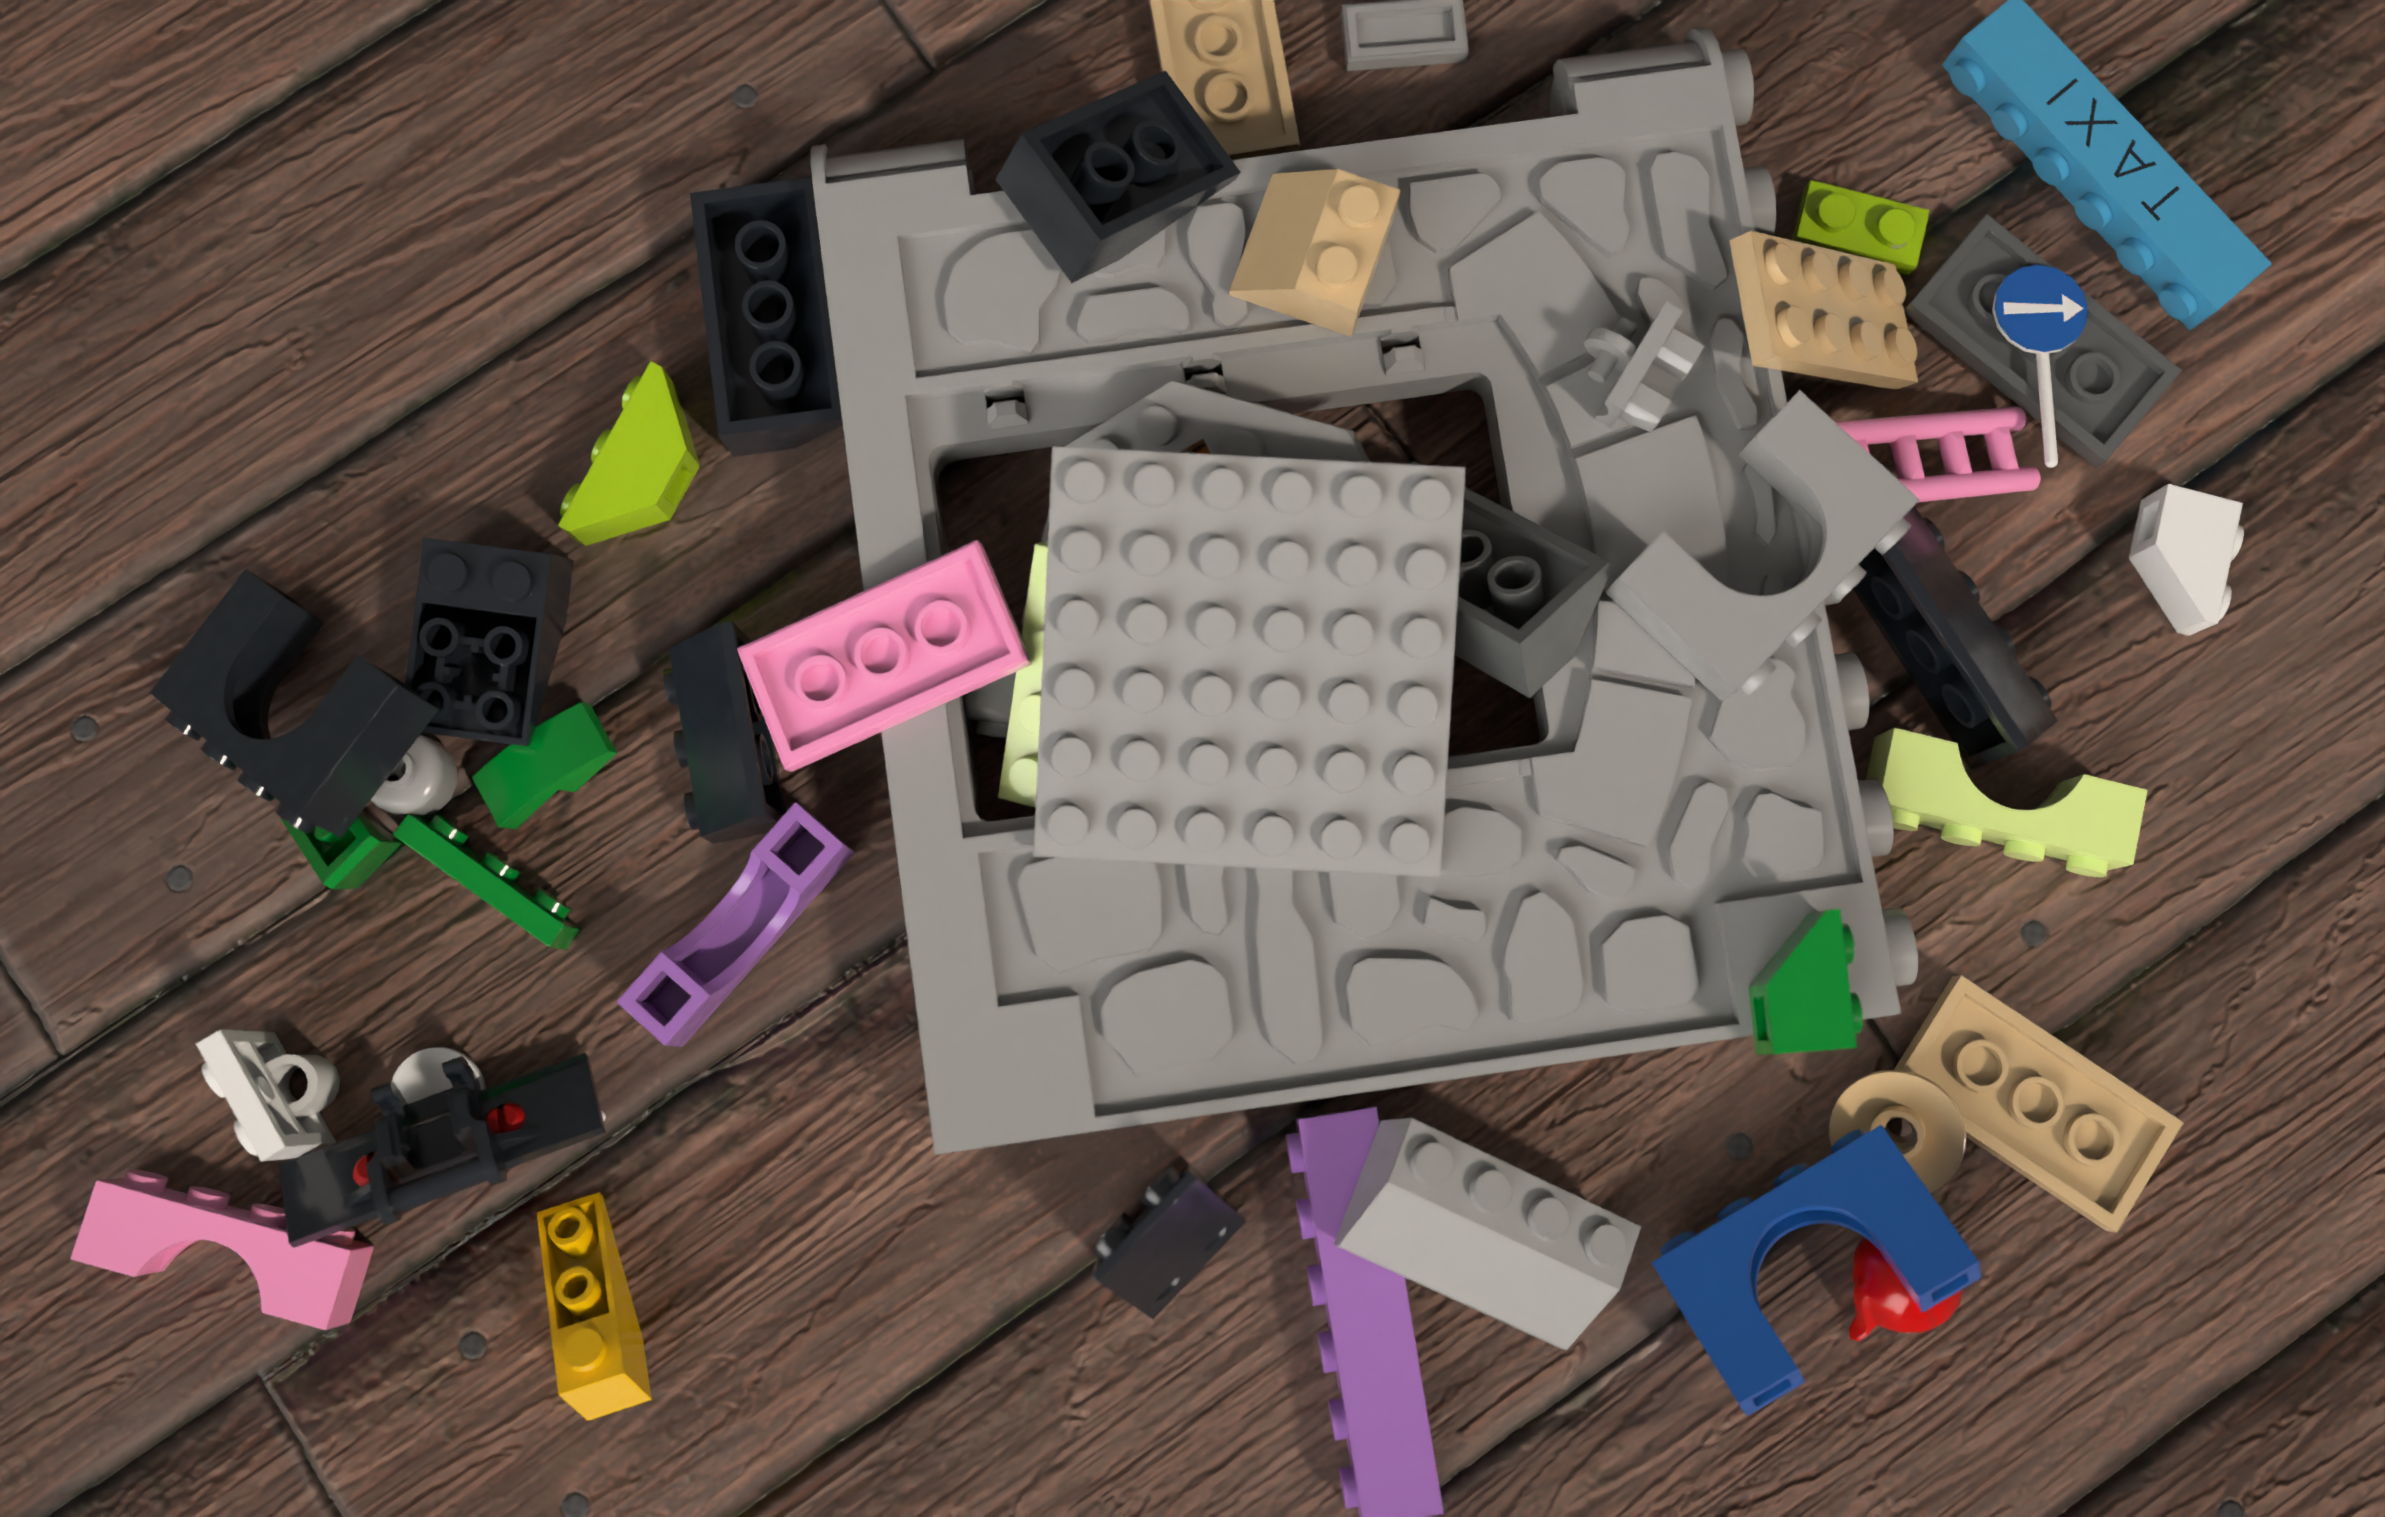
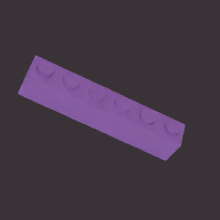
(1368, 1333)

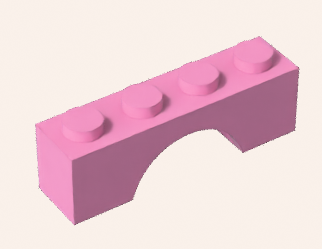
(142, 1226)

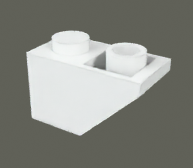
(2186, 552)

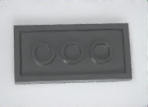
(2098, 381)

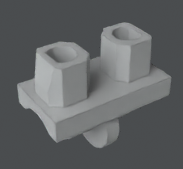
(1663, 345)

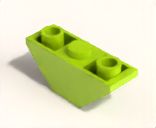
(636, 466)

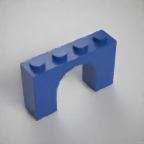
(1858, 1187)

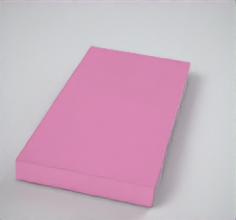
(884, 656)

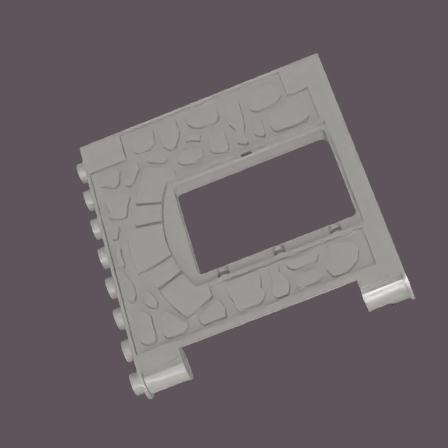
(1587, 882)

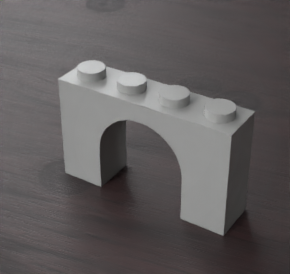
(1847, 511)

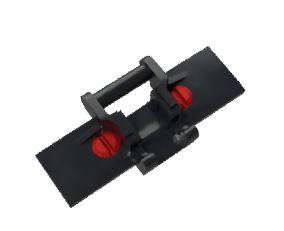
(438, 1146)

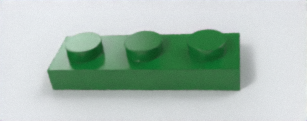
(489, 879)

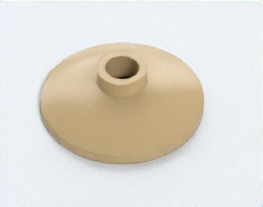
(1937, 1126)

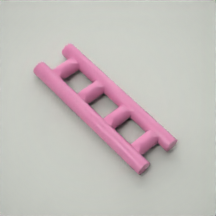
(1950, 430)

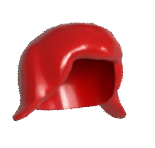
(1885, 1302)

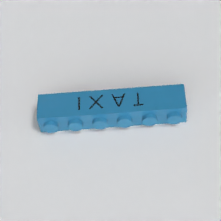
(2104, 163)

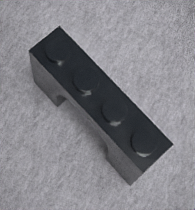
(328, 763)

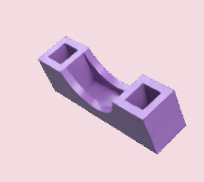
(710, 961)

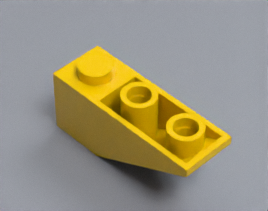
(591, 1311)

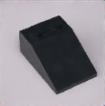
(1114, 174)

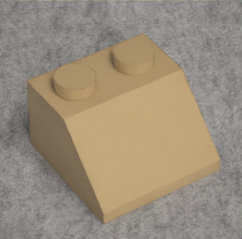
(1316, 246)

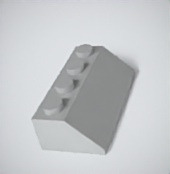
(1485, 1233)

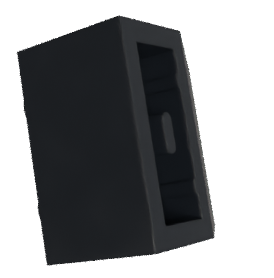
(486, 637)
(1167, 1242)

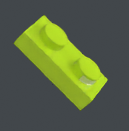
(1861, 225)

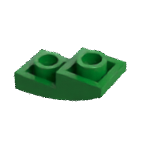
(560, 757)

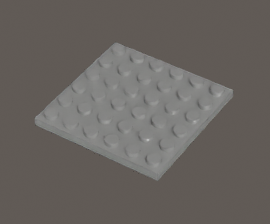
(1247, 661)

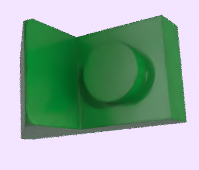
(349, 859)

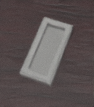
(1403, 33)

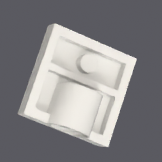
(255, 1079)

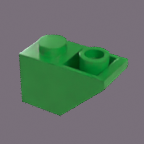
(1804, 991)

